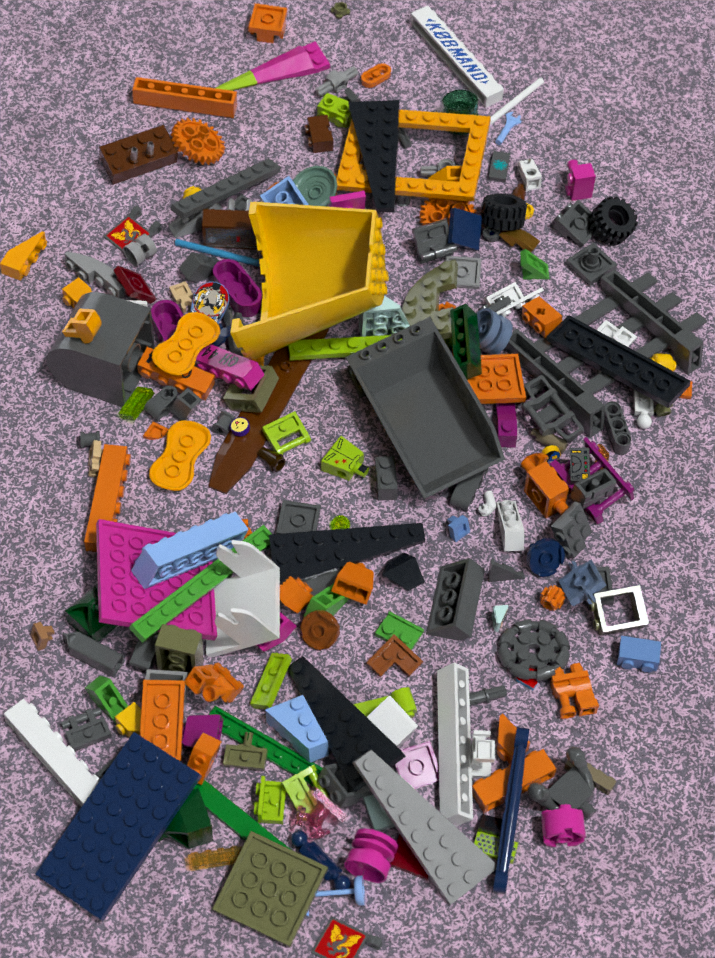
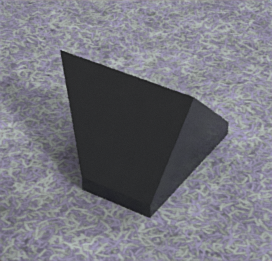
(404, 571)

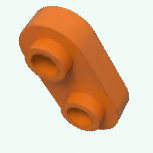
(374, 75)

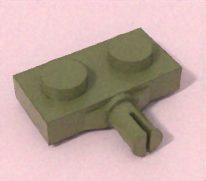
(245, 755)

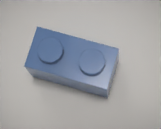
(639, 654)

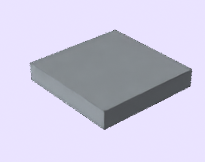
(468, 271)

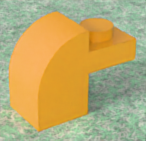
(83, 325)

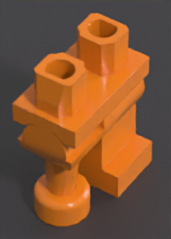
(214, 682)
(575, 685)

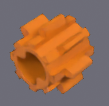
(552, 598)

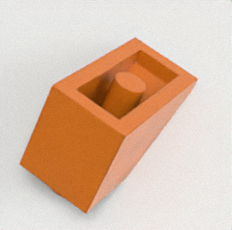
(506, 739)

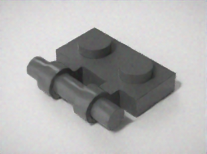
(86, 734)

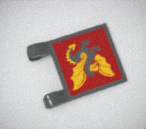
(129, 229)
(343, 941)

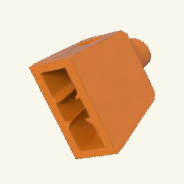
(354, 582)

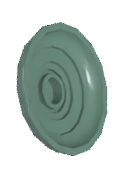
(316, 185)

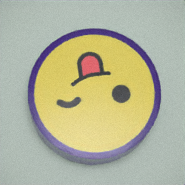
(240, 426)

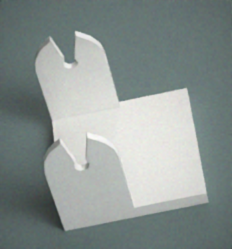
(246, 603)

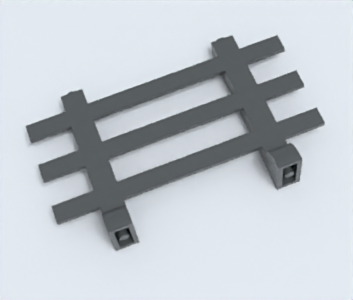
(644, 312)

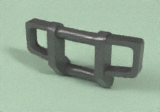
(546, 429)

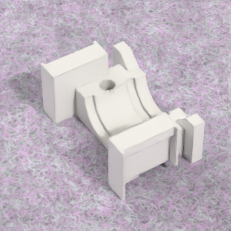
(482, 754)

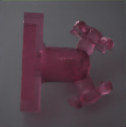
(319, 814)

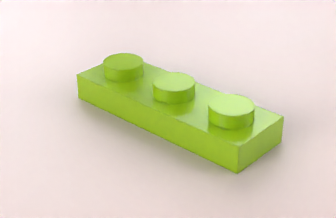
(271, 681)

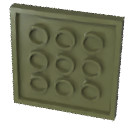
(270, 889)

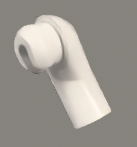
(490, 504)

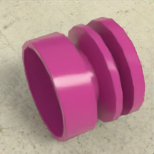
(372, 853)

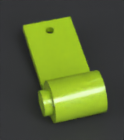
(402, 696)

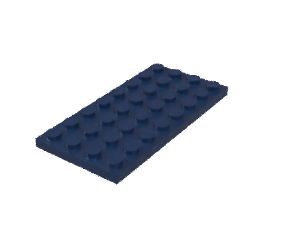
(118, 826)

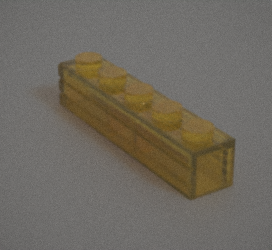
(213, 859)

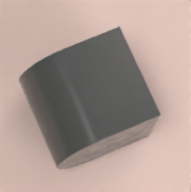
(109, 362)

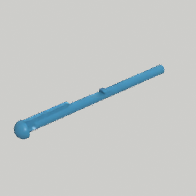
(216, 252)

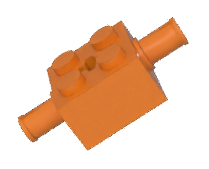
(545, 488)

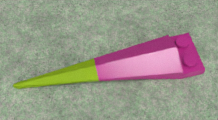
(294, 63)

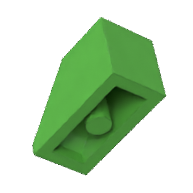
(106, 696)

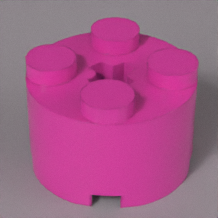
(563, 826)

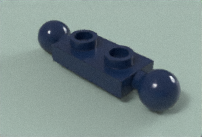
(314, 852)

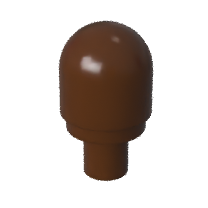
(519, 191)

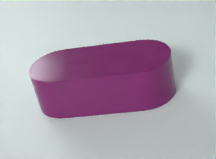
(242, 290)
(165, 318)

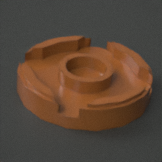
(320, 629)

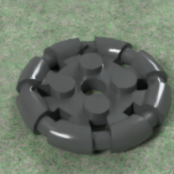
(529, 640)

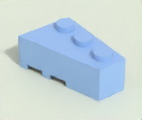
(299, 726)

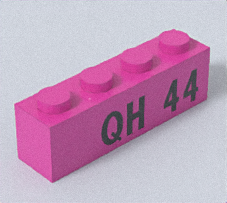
(229, 367)

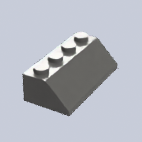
(456, 600)

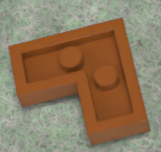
(396, 653)

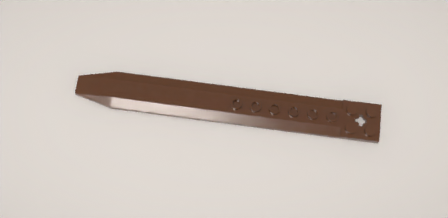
(240, 452)

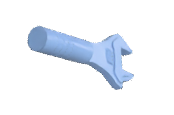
(510, 123)

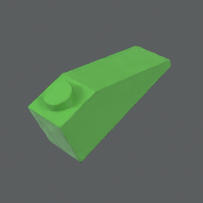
(326, 601)

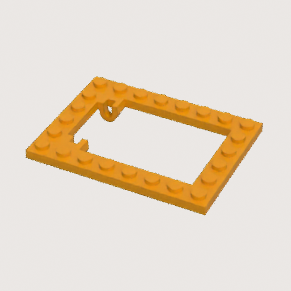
(354, 178)

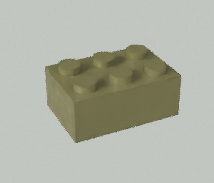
(178, 649)

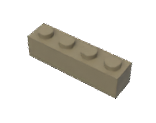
(601, 781)

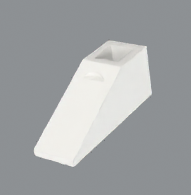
(510, 526)

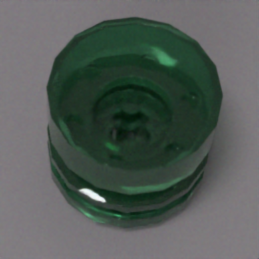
(460, 103)

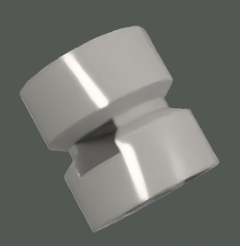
(139, 250)

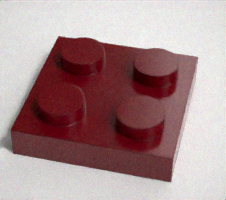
(134, 284)

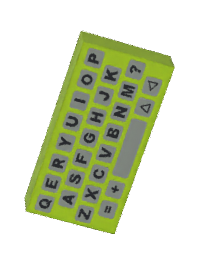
(490, 844)

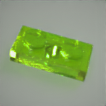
(136, 403)

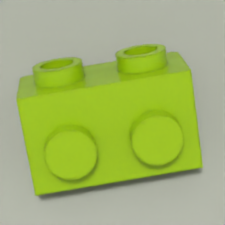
(271, 801)

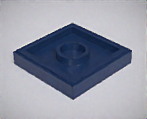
(464, 229)

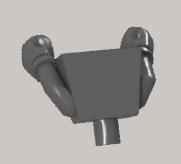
(572, 788)

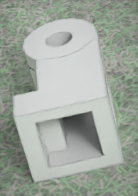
(529, 174)

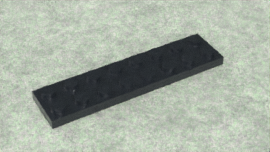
(618, 361)

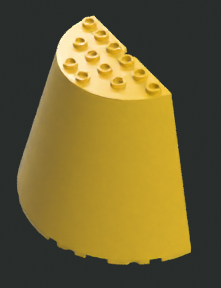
(317, 270)

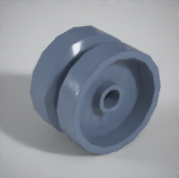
(493, 331)

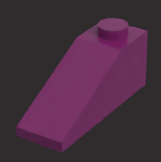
(506, 424)

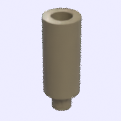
(550, 440)

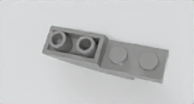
(94, 270)

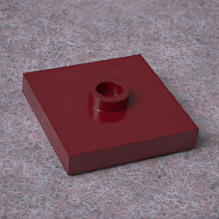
(406, 860)

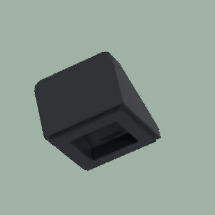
(490, 825)

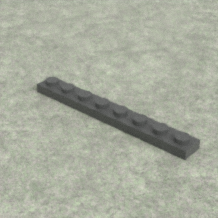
(225, 188)

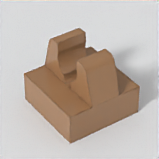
(41, 635)

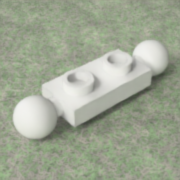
(643, 408)

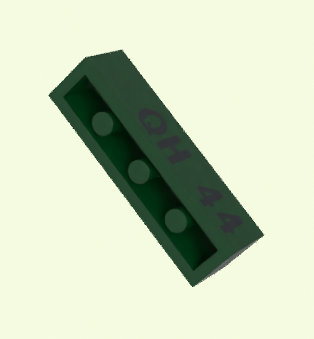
(466, 340)

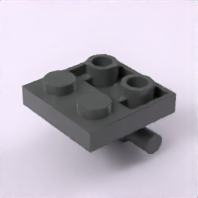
(432, 241)

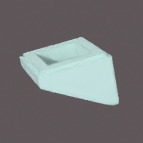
(498, 616)

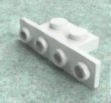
(515, 295)

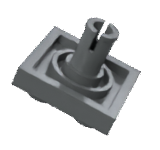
(591, 263)

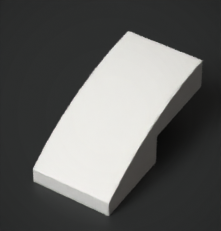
(621, 335)

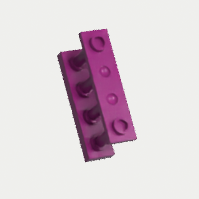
(596, 511)

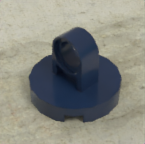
(545, 557)

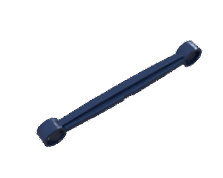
(510, 816)

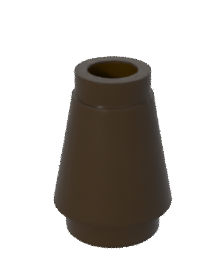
(272, 459)

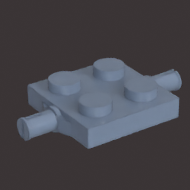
(582, 582)

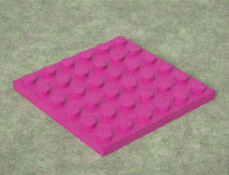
(122, 596)

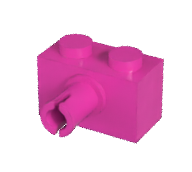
(580, 180)

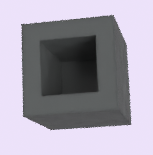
(185, 404)

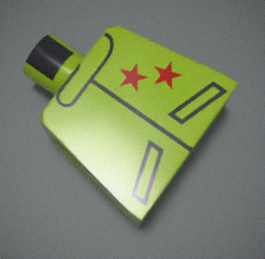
(344, 460)

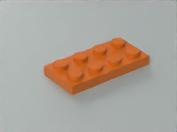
(163, 714)

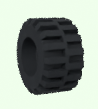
(503, 211)
(620, 213)

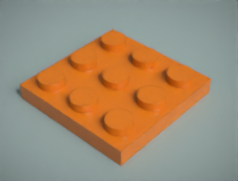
(500, 380)

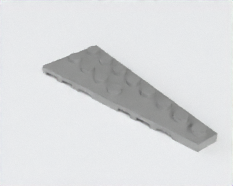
(438, 845)

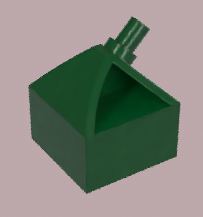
(84, 616)
(191, 824)

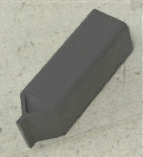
(93, 653)

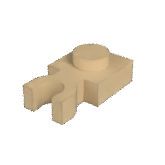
(181, 294)
(95, 455)

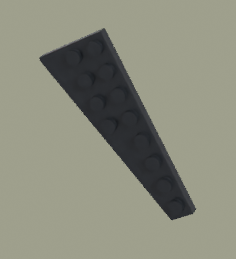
(377, 136)
(326, 551)
(343, 724)

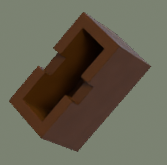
(320, 137)

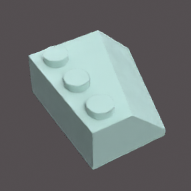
(383, 320)

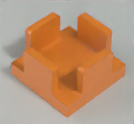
(267, 22)

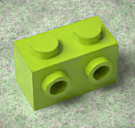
(336, 109)

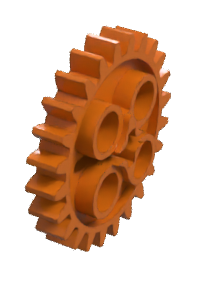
(197, 141)
(438, 209)

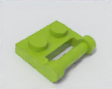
(284, 428)
(298, 789)

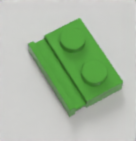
(403, 629)

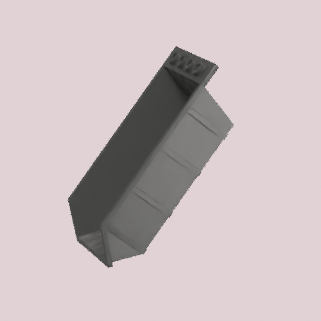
(427, 407)

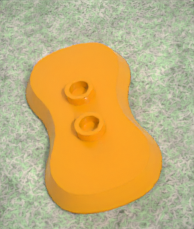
(180, 351)
(176, 465)

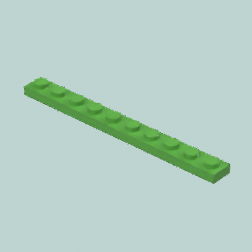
(192, 591)

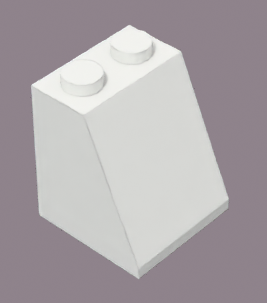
(393, 721)

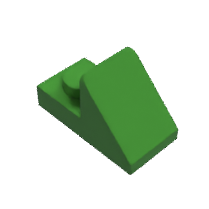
(533, 266)

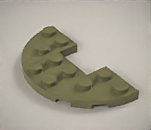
(424, 296)

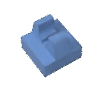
(458, 527)

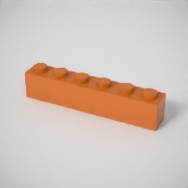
(184, 97)
(107, 490)

